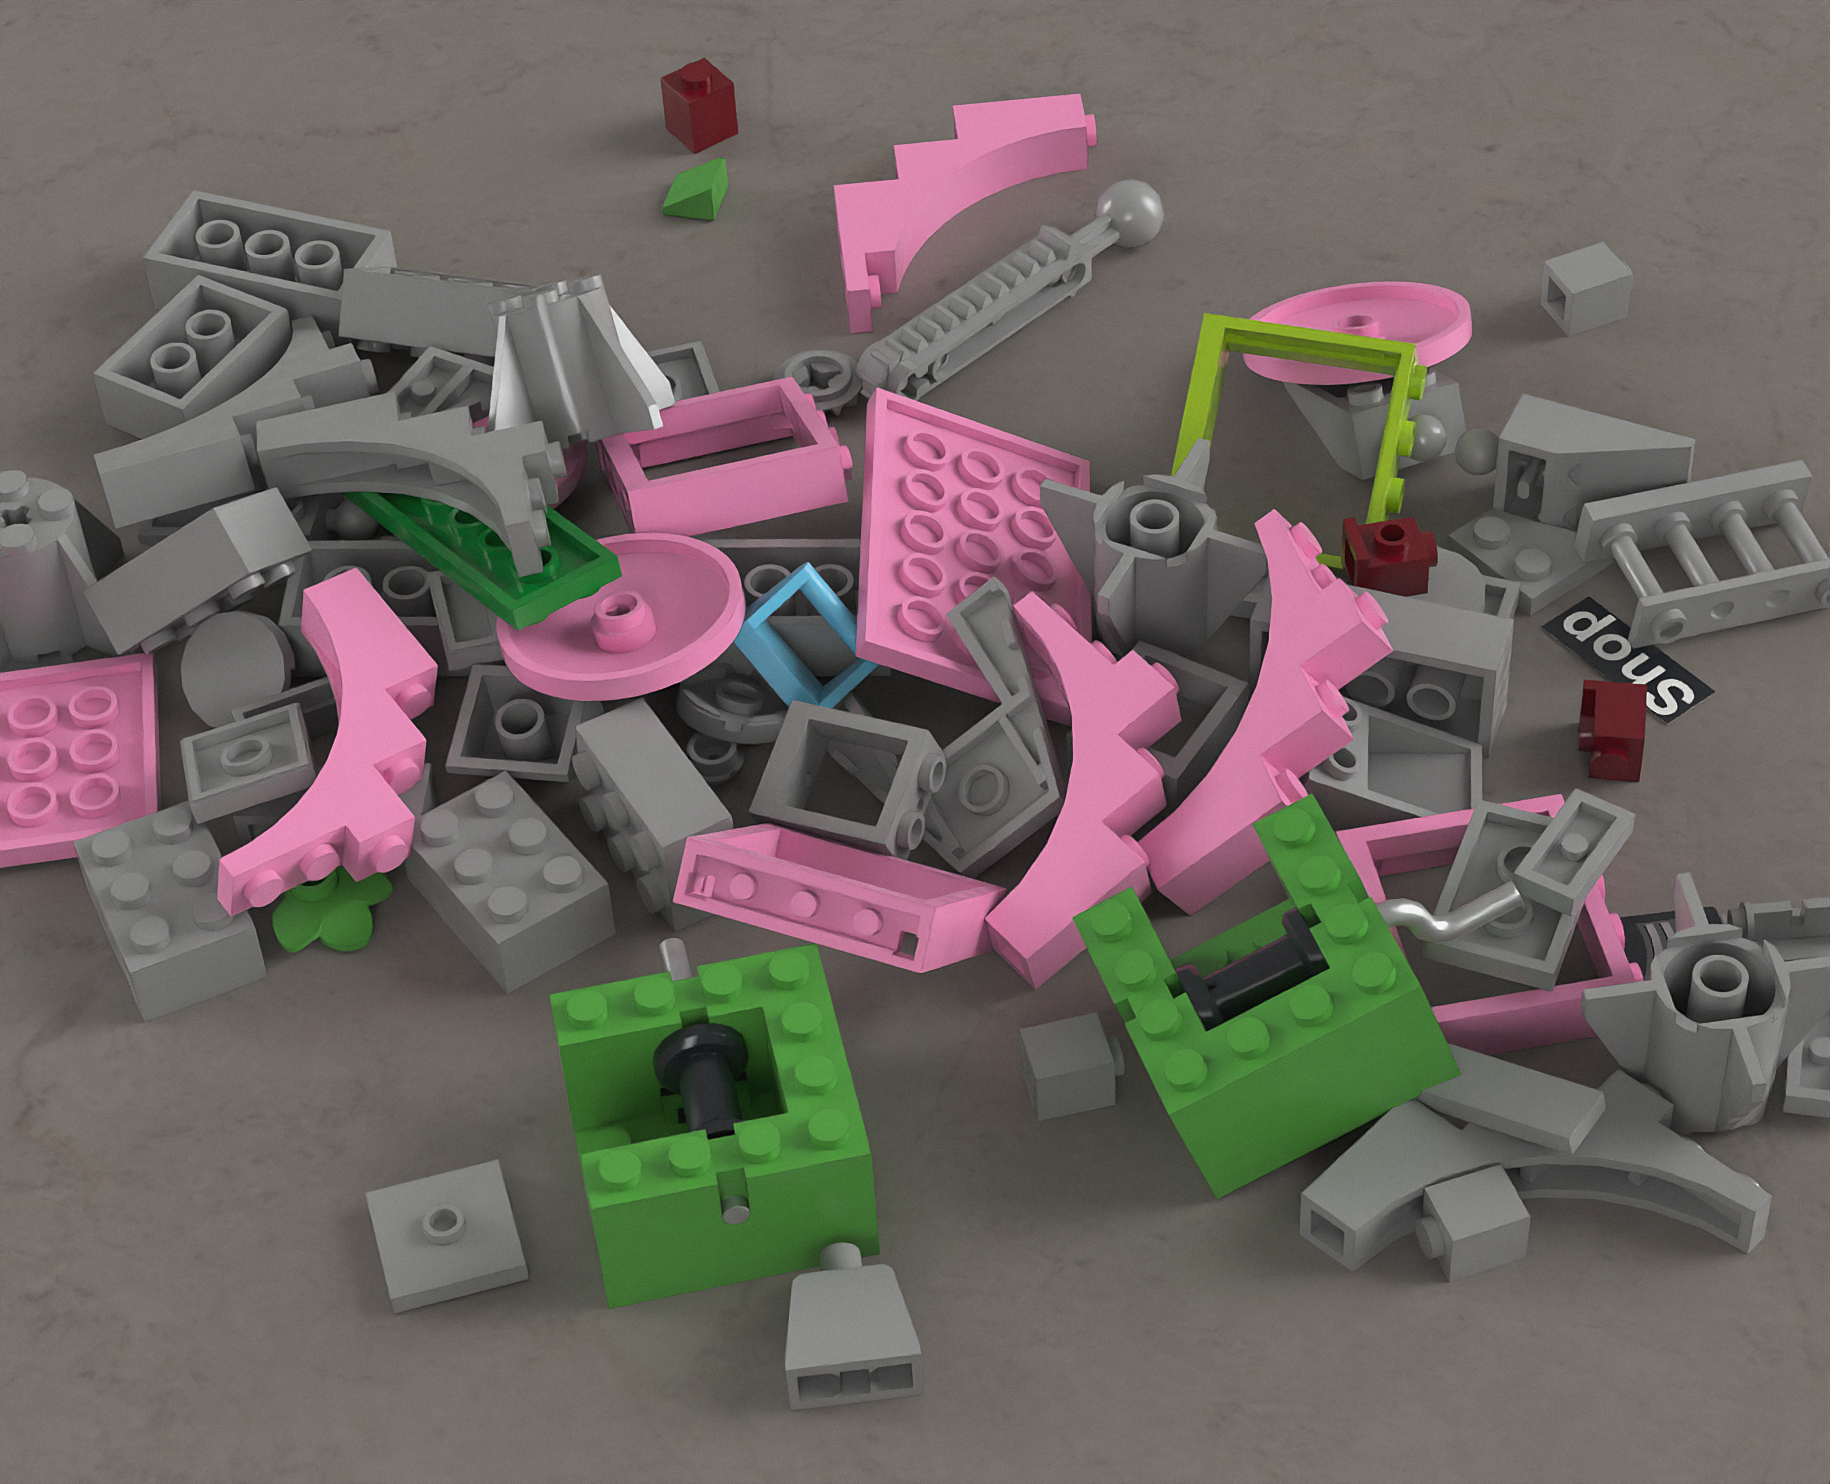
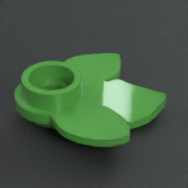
(330, 910)

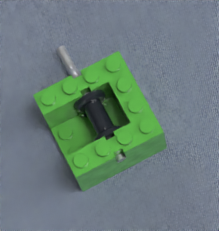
(1289, 1017)
(760, 1165)

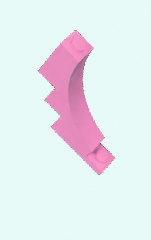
(991, 150)

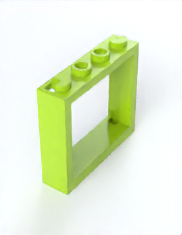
(1225, 334)

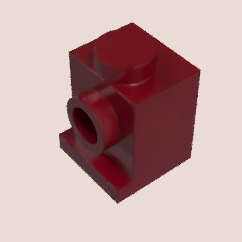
(1388, 556)
(1613, 728)

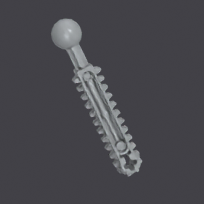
(1007, 295)

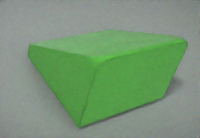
(698, 191)

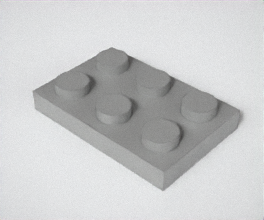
(1523, 943)

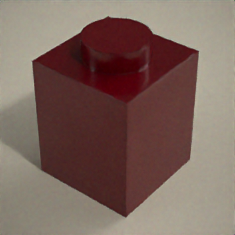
(699, 105)

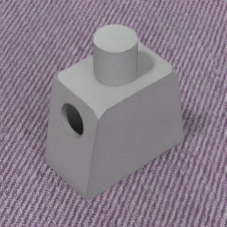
(849, 1334)

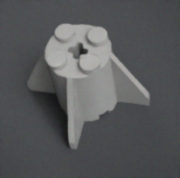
(572, 366)
(1155, 557)
(46, 560)
(1710, 1018)

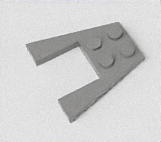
(1001, 771)

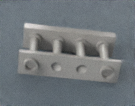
(1704, 509)

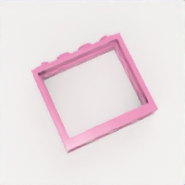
(733, 491)
(837, 895)
(1506, 1020)

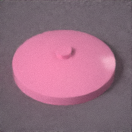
(1395, 311)
(638, 633)

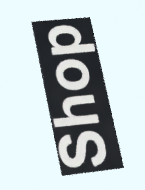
(1604, 644)

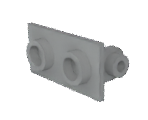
(1793, 931)

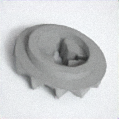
(829, 370)

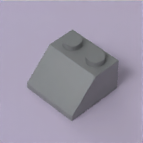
(515, 729)

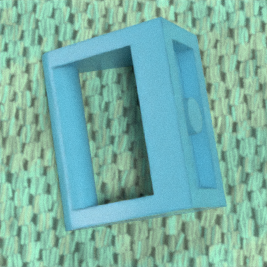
(778, 661)

